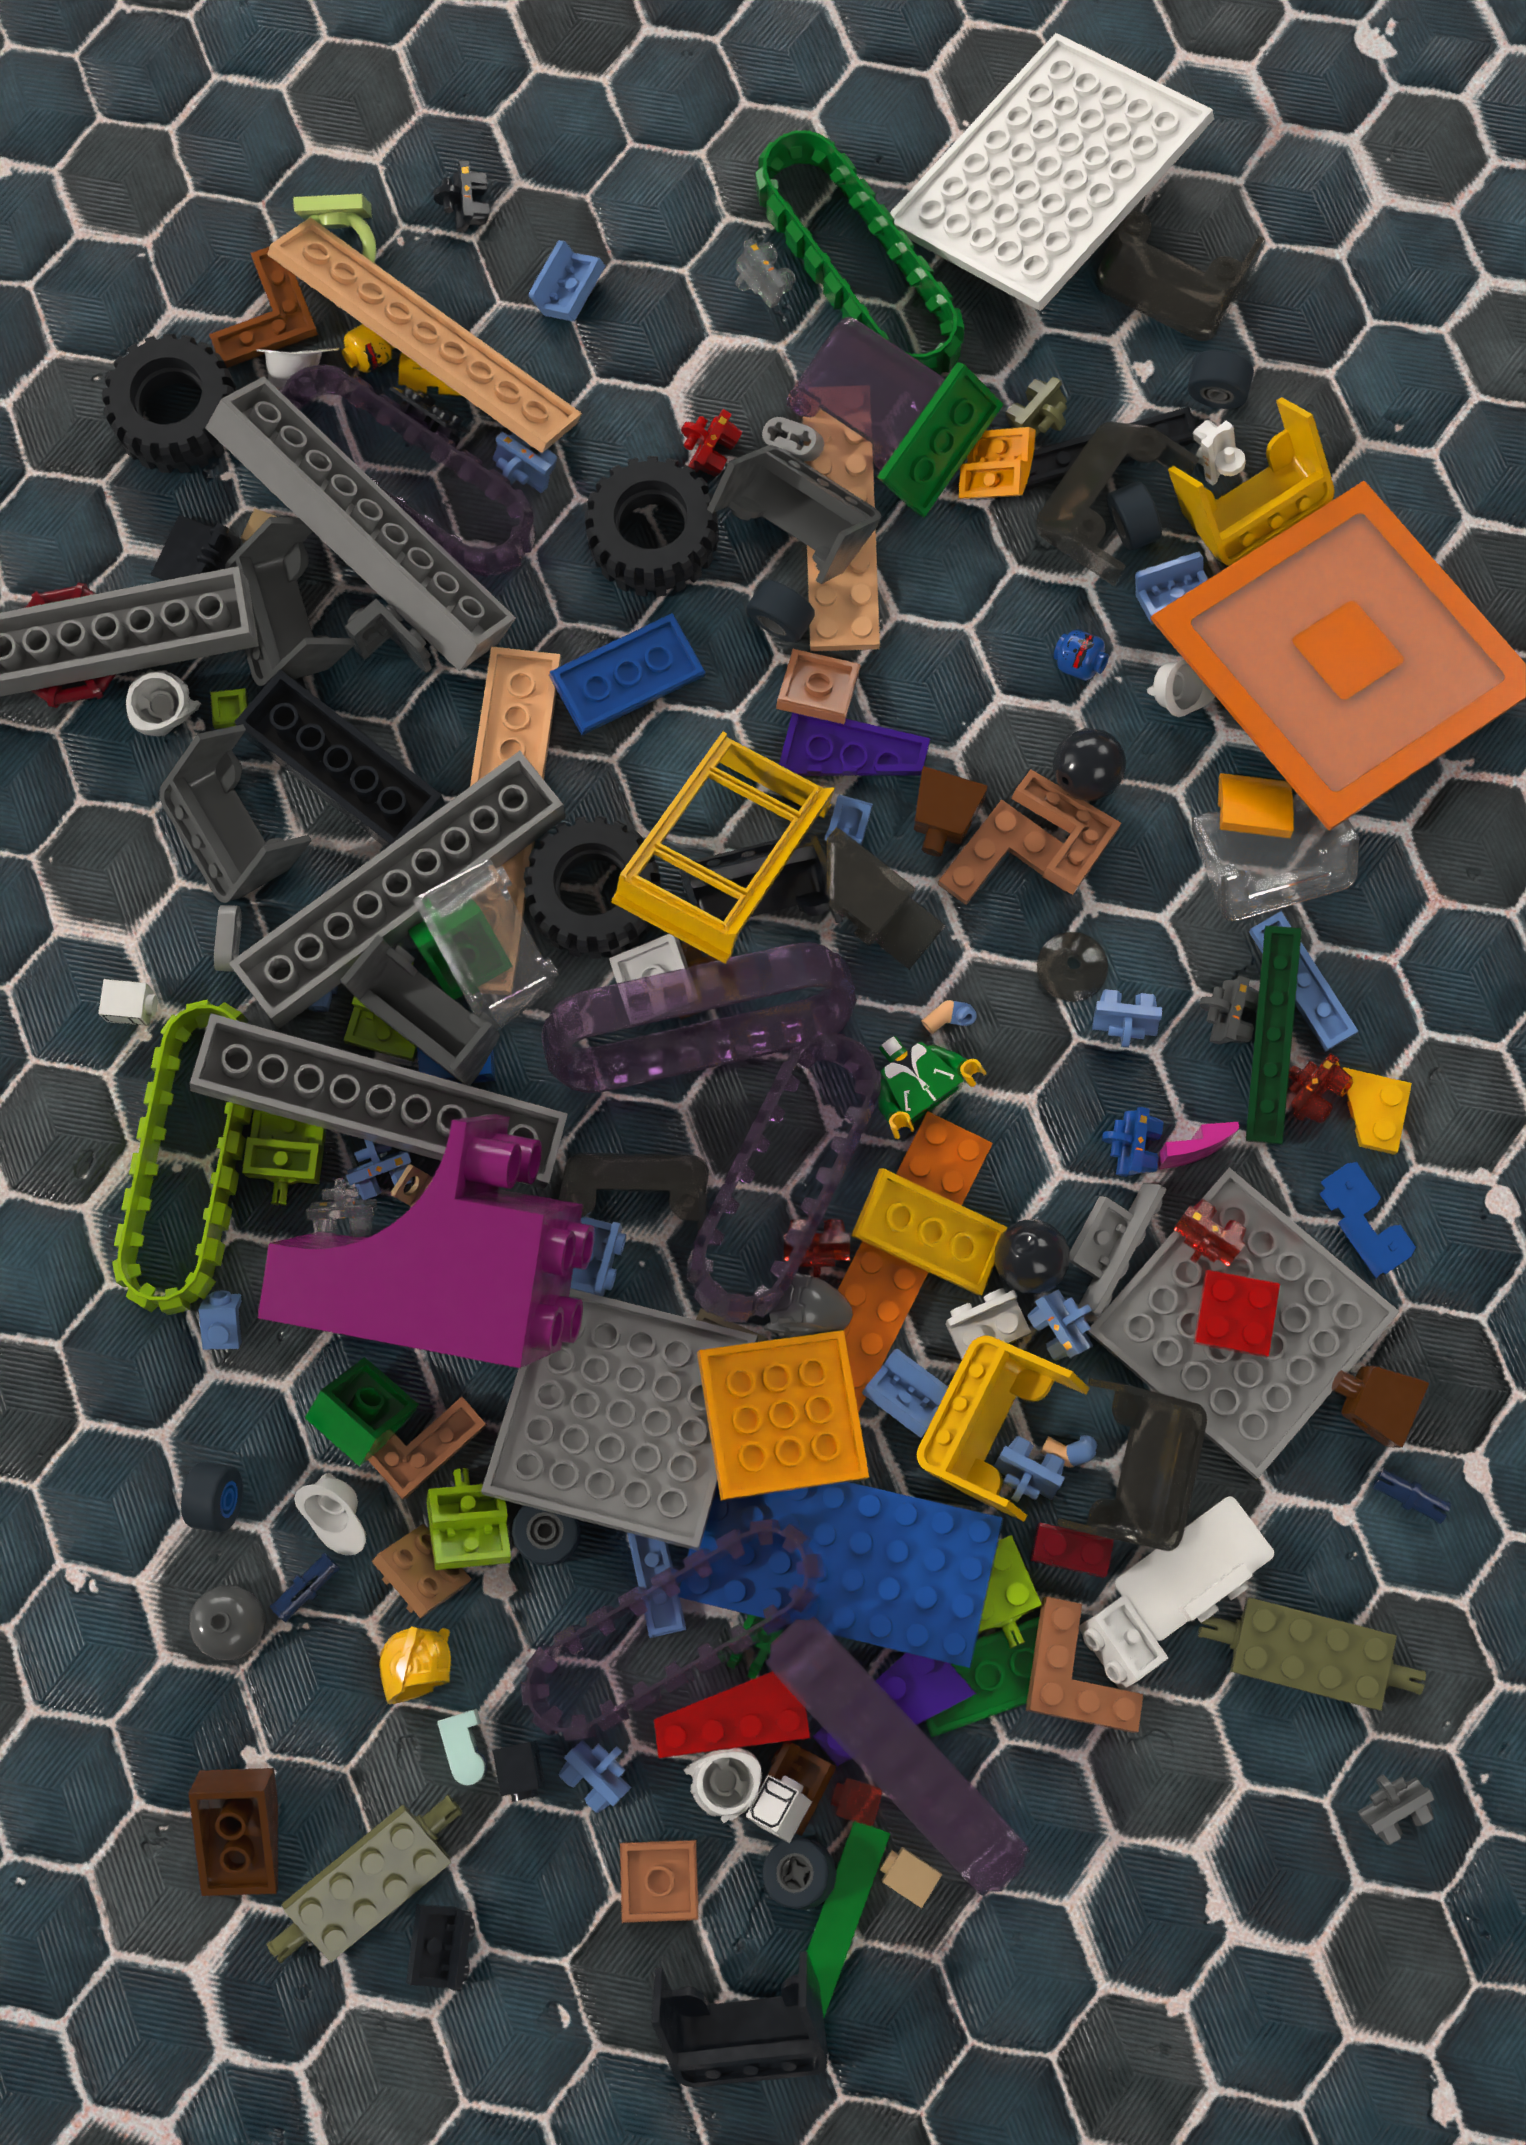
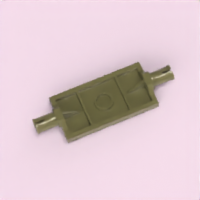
(1313, 1653)
(366, 1882)

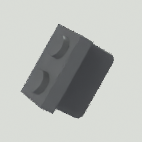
(377, 624)

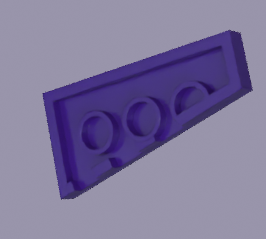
(850, 749)
(918, 1687)

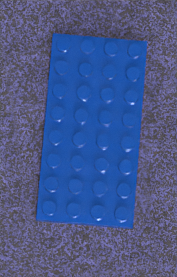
(892, 1566)

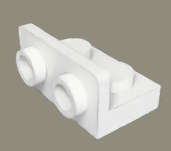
(996, 1317)
(1122, 1643)

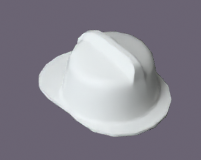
(284, 364)
(1180, 689)
(331, 1513)

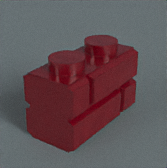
(1071, 1550)

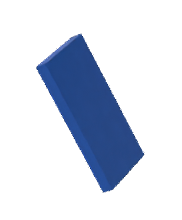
(627, 674)

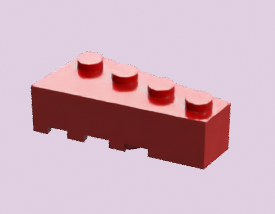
(738, 1717)

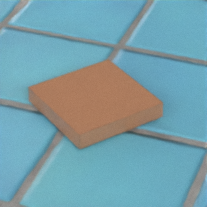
(818, 686)
(659, 1881)

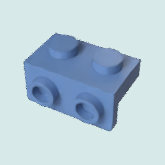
(565, 282)
(1168, 581)
(599, 1272)
(906, 1392)

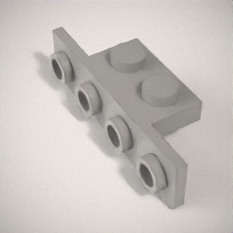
(1109, 1242)

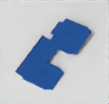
(1354, 1201)

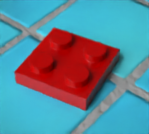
(1237, 1313)

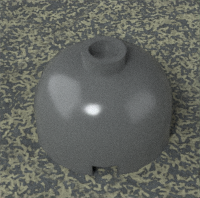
(227, 1622)

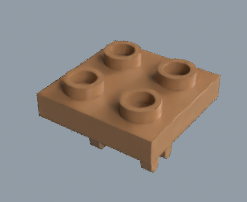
(412, 1572)

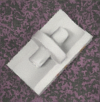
(1218, 450)

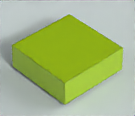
(227, 707)

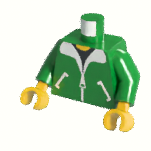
(920, 1081)

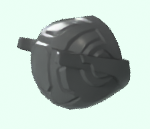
(809, 1309)

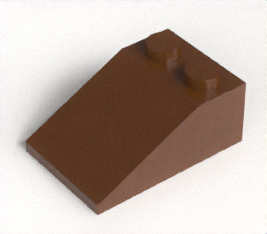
(236, 1831)

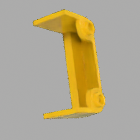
(1270, 501)
(975, 1410)

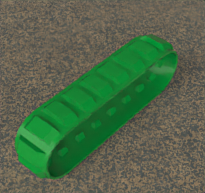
(819, 151)

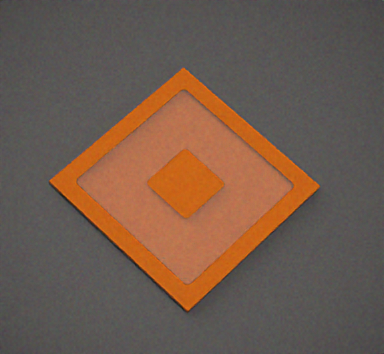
(1345, 654)

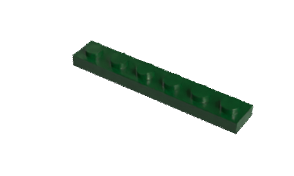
(1273, 1035)

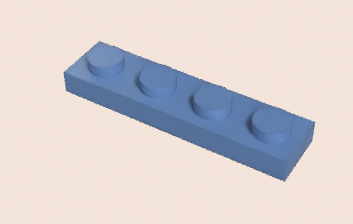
(1313, 994)

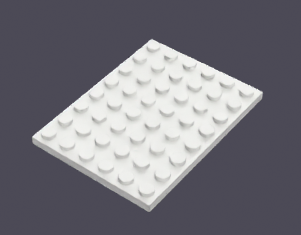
(1049, 170)

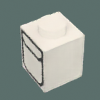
(127, 1002)
(779, 1807)

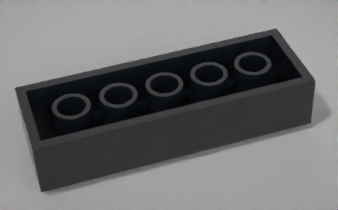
(337, 761)

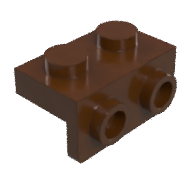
(805, 1769)

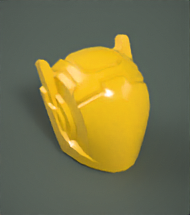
(414, 1663)

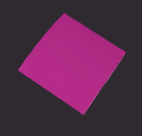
(1205, 1142)

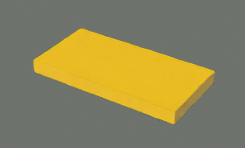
(929, 1231)

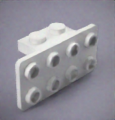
(1210, 1562)

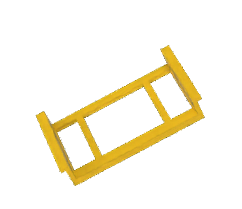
(686, 920)

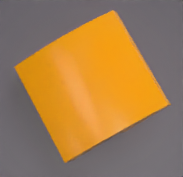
(998, 464)
(1255, 805)

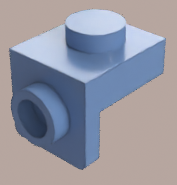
(850, 817)
(220, 1320)

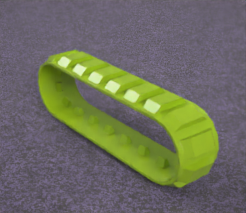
(144, 1168)

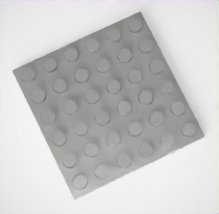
(1250, 1401)
(615, 1425)

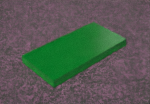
(940, 440)
(996, 1675)

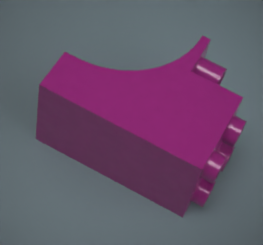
(458, 1272)

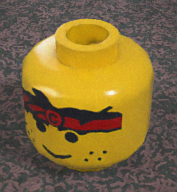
(366, 349)

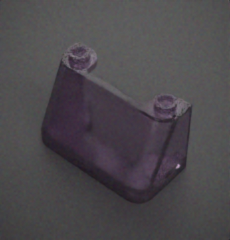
(865, 386)

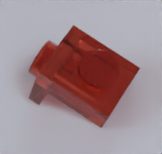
(857, 1801)

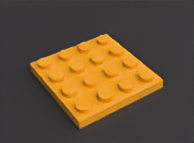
(782, 1415)

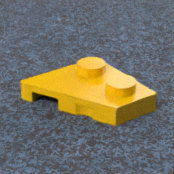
(1378, 1110)

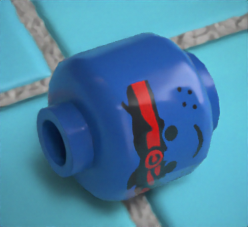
(1081, 654)

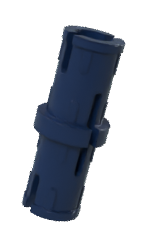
(1411, 1495)
(285, 1606)

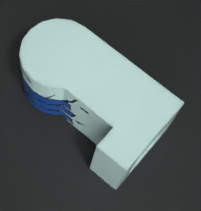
(465, 1761)

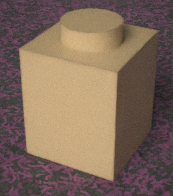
(909, 1876)

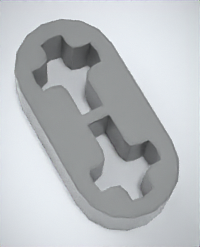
(796, 432)
(227, 937)

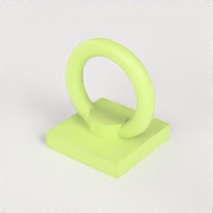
(340, 212)

